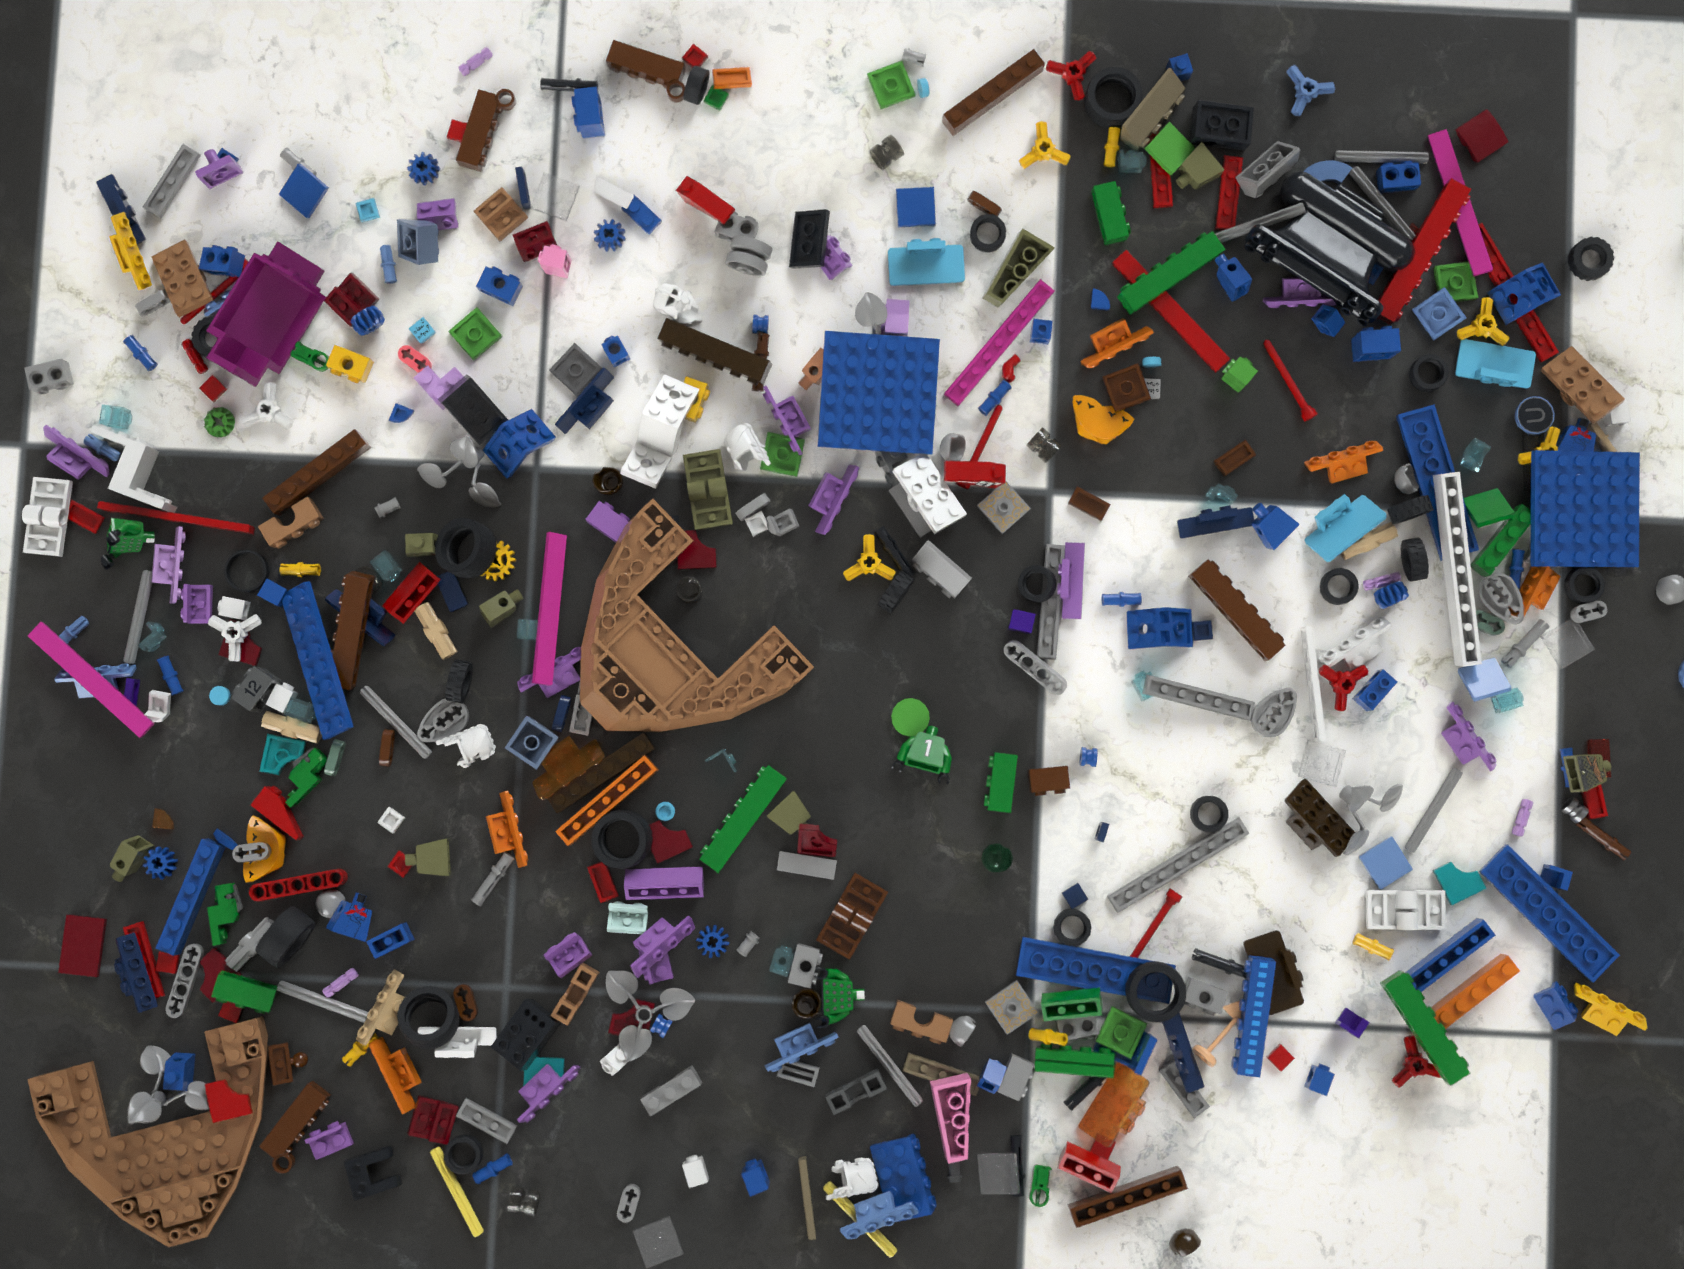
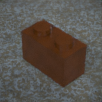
(1048, 780)

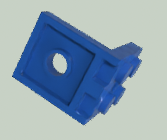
(1531, 287)
(517, 441)
(1165, 628)
(1140, 1056)

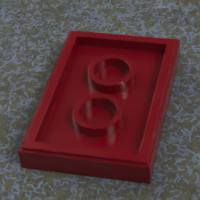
(82, 945)

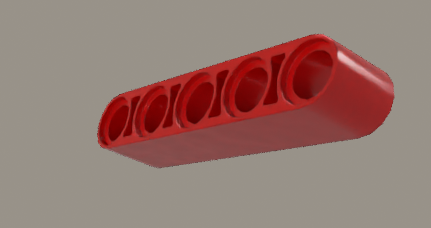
(289, 885)

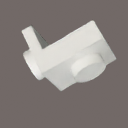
(158, 706)
(614, 1060)

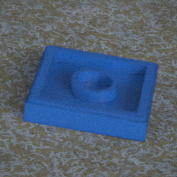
(303, 190)
(915, 207)

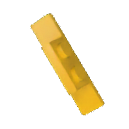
(128, 252)
(1607, 1013)

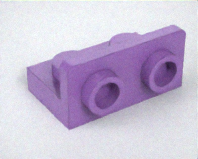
(835, 258)
(659, 971)
(329, 1140)

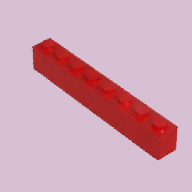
(1426, 244)

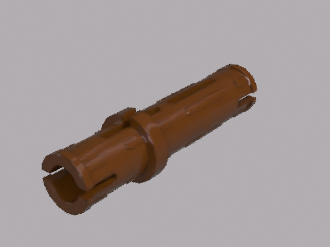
(762, 351)
(1609, 842)

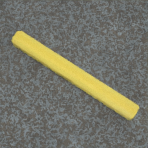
(457, 1192)
(889, 1249)

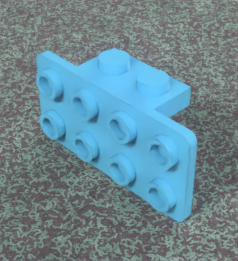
(926, 263)
(1495, 364)
(1343, 525)

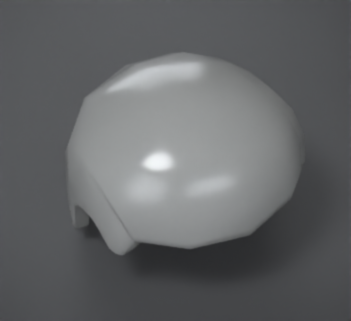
(952, 447)
(1405, 479)
(1670, 589)
(328, 901)
(961, 1029)

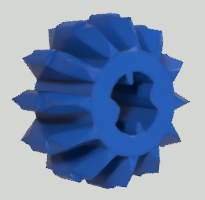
(418, 163)
(608, 242)
(367, 320)
(1391, 595)
(154, 867)
(719, 943)

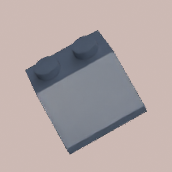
(417, 241)
(531, 742)

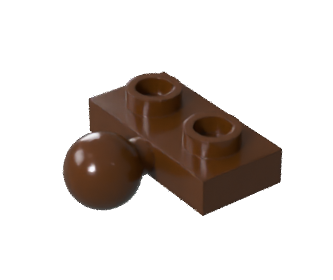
(281, 1062)

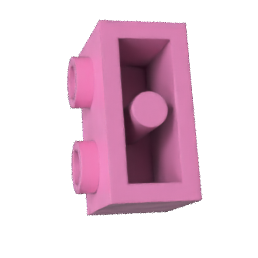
(555, 261)

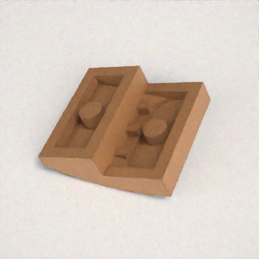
(500, 214)

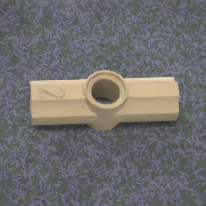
(1371, 540)
(435, 630)
(291, 727)

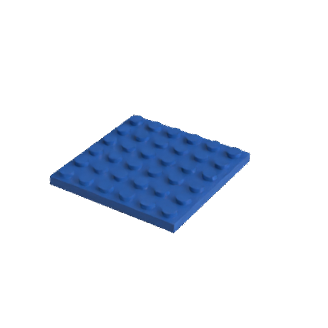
(878, 392)
(1585, 509)

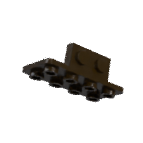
(1317, 820)
(1287, 979)

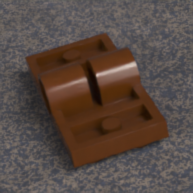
(852, 916)

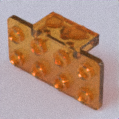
(564, 764)
(1115, 1106)

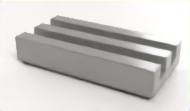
(797, 1071)

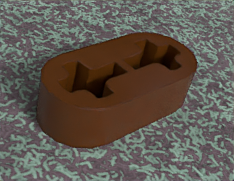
(984, 204)
(387, 748)
(470, 1000)

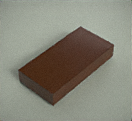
(1234, 458)
(1089, 504)

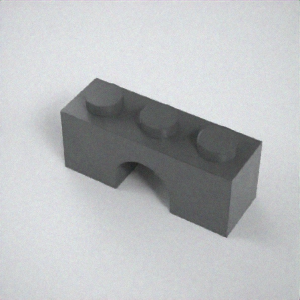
(855, 1090)

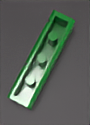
(1502, 541)
(1075, 1061)

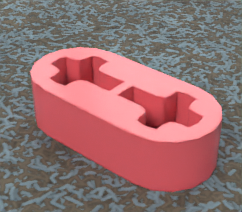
(417, 356)

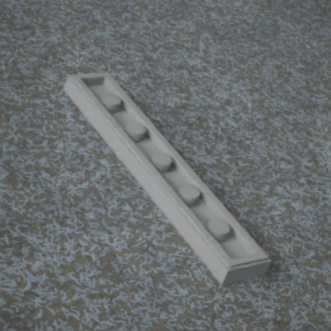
(1050, 608)
(1198, 697)

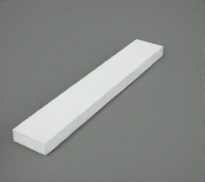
(1313, 683)

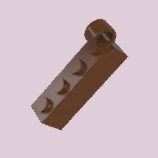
(648, 66)
(480, 128)
(293, 1123)

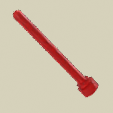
(215, 293)
(1307, 411)
(984, 438)
(1172, 898)

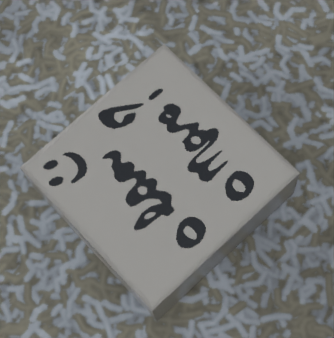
(1153, 387)

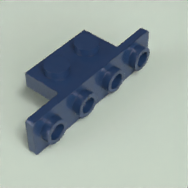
(116, 201)
(589, 404)
(1217, 521)
(375, 617)
(134, 973)
(1183, 1054)

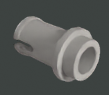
(913, 57)
(387, 507)
(748, 943)

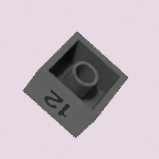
(255, 689)

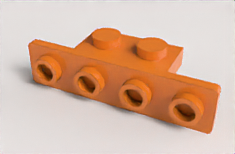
(1112, 340)
(1345, 463)
(1537, 588)
(505, 831)
(398, 1073)

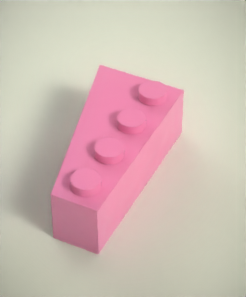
(951, 1105)

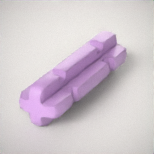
(475, 61)
(1381, 581)
(1522, 817)
(340, 982)

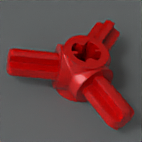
(1079, 68)
(1342, 682)
(1410, 1070)

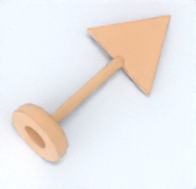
(1205, 1054)

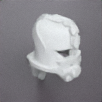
(676, 303)
(744, 446)
(470, 743)
(856, 1178)

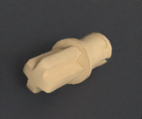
(1601, 439)

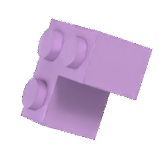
(897, 318)
(434, 385)

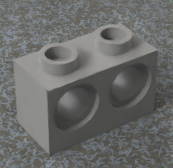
(738, 224)
(49, 371)
(1077, 1031)

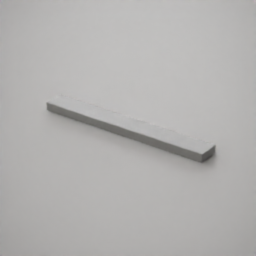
(1177, 864)

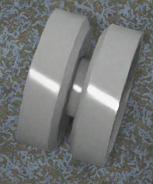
(749, 255)

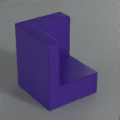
(1021, 621)
(1352, 1023)

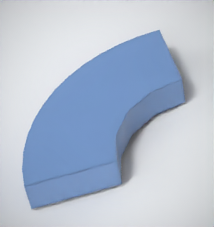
(1329, 171)

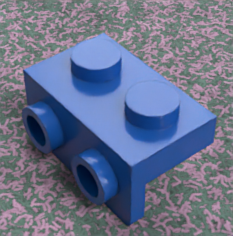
(1556, 1006)

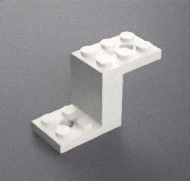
(659, 431)
(133, 467)

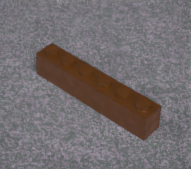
(993, 92)
(316, 472)
(1237, 610)
(351, 626)
(1127, 1196)

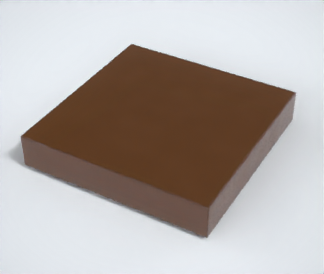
(1126, 387)

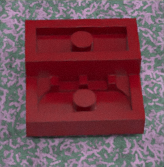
(1481, 135)
(350, 298)
(432, 1120)

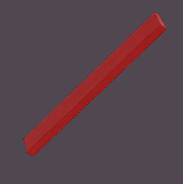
(1175, 316)
(1528, 323)
(176, 517)

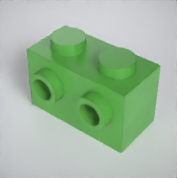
(1238, 373)

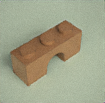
(306, 516)
(575, 994)
(936, 1029)

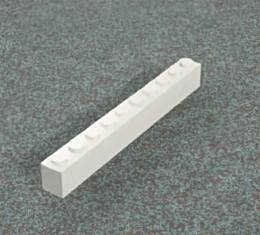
(1457, 569)

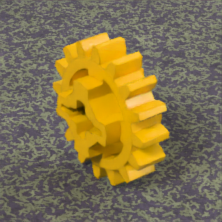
(504, 569)

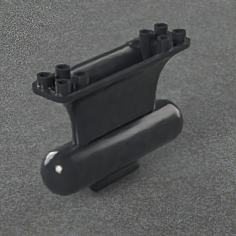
(1333, 244)

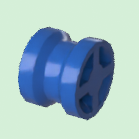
(760, 324)
(1088, 756)
(661, 1026)

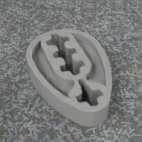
(1492, 601)
(432, 720)
(1280, 721)

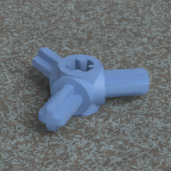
(1302, 96)

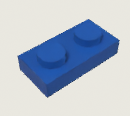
(642, 215)

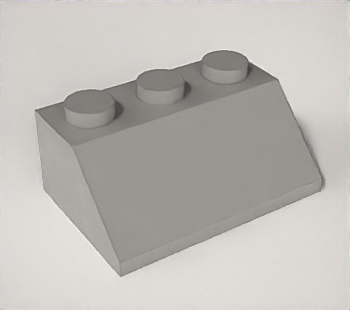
(1268, 168)
(940, 570)

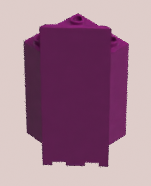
(266, 314)

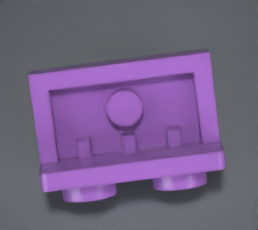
(439, 212)
(196, 603)
(568, 954)

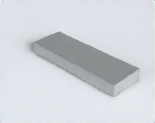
(913, 517)
(806, 865)
(1192, 1101)
(486, 1120)

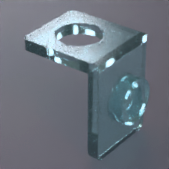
(731, 760)

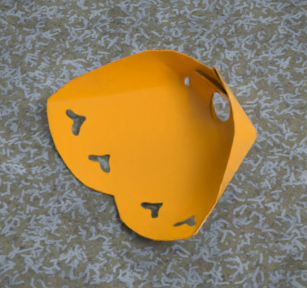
(1097, 422)
(275, 839)

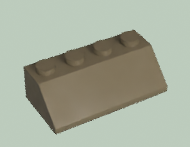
(1152, 111)

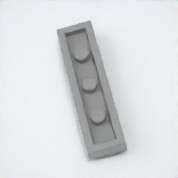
(171, 181)

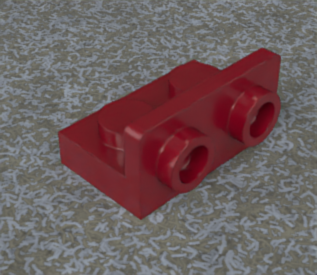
(532, 240)

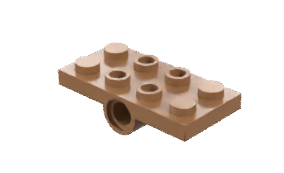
(182, 278)
(1582, 385)

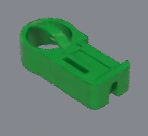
(309, 356)
(1040, 1181)

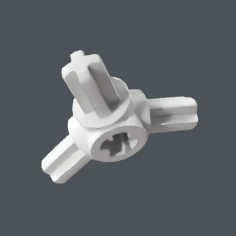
(275, 413)
(236, 640)

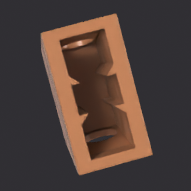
(815, 362)

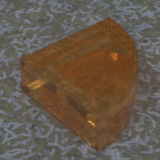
(162, 820)

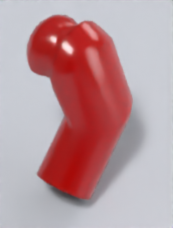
(1008, 368)

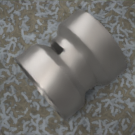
(1574, 810)

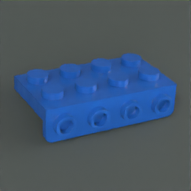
(903, 1173)

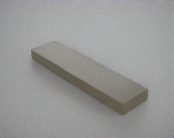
(934, 1070)
(807, 1199)

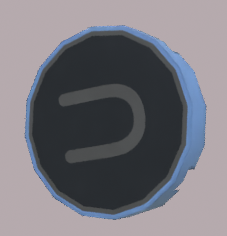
(1534, 415)

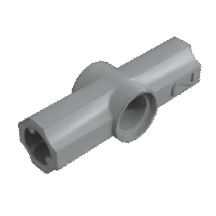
(247, 946)

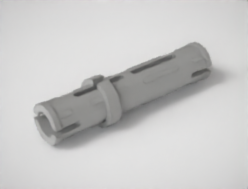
(1519, 650)
(497, 872)

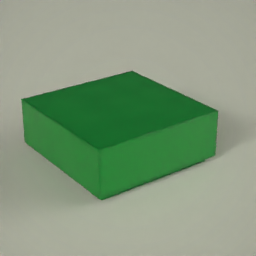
(716, 98)

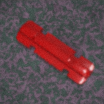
(194, 356)

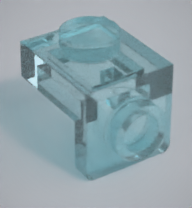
(1474, 455)
(1225, 493)
(153, 641)

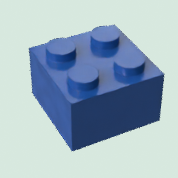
(588, 112)
(1376, 344)

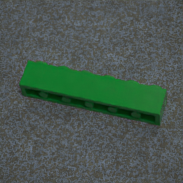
(1171, 272)
(743, 818)
(1425, 1028)

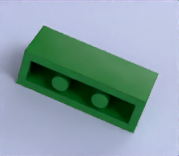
(1110, 212)
(1001, 782)
(244, 992)
(1071, 1004)

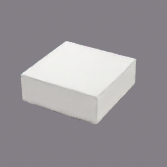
(757, 523)
(391, 820)

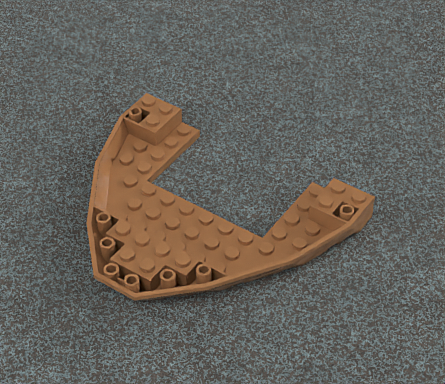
(640, 671)
(168, 1175)

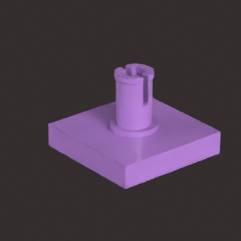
(218, 169)

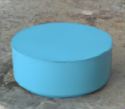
(923, 87)
(1151, 362)
(219, 695)
(665, 811)

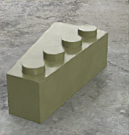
(1020, 261)

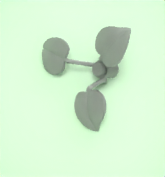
(871, 311)
(470, 456)
(1355, 798)
(635, 1040)
(148, 1108)

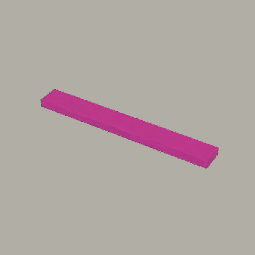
(1467, 222)
(999, 342)
(549, 609)
(91, 679)

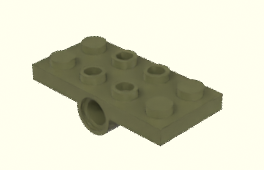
(707, 489)

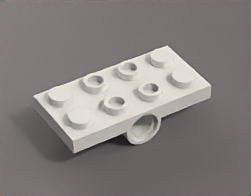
(929, 493)
(47, 516)
(1406, 909)

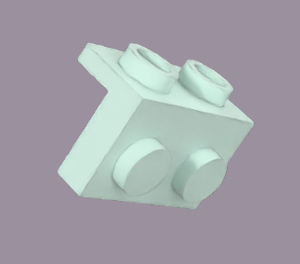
(627, 918)

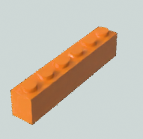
(607, 800)
(1474, 990)

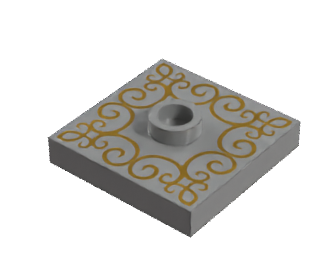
(1003, 507)
(1011, 1007)

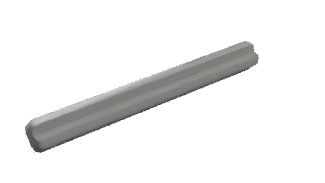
(1381, 156)
(1380, 202)
(1266, 220)
(138, 617)
(395, 722)
(1433, 810)
(322, 1001)
(889, 1065)

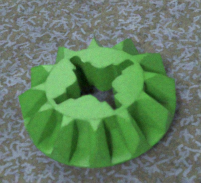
(228, 422)

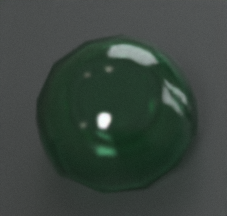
(997, 858)

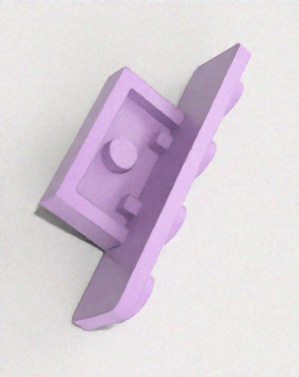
(167, 563)

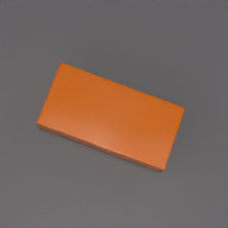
(731, 78)

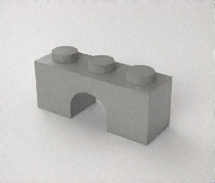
(671, 1091)

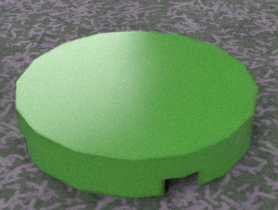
(910, 717)

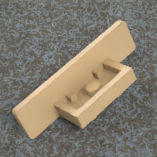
(385, 1010)

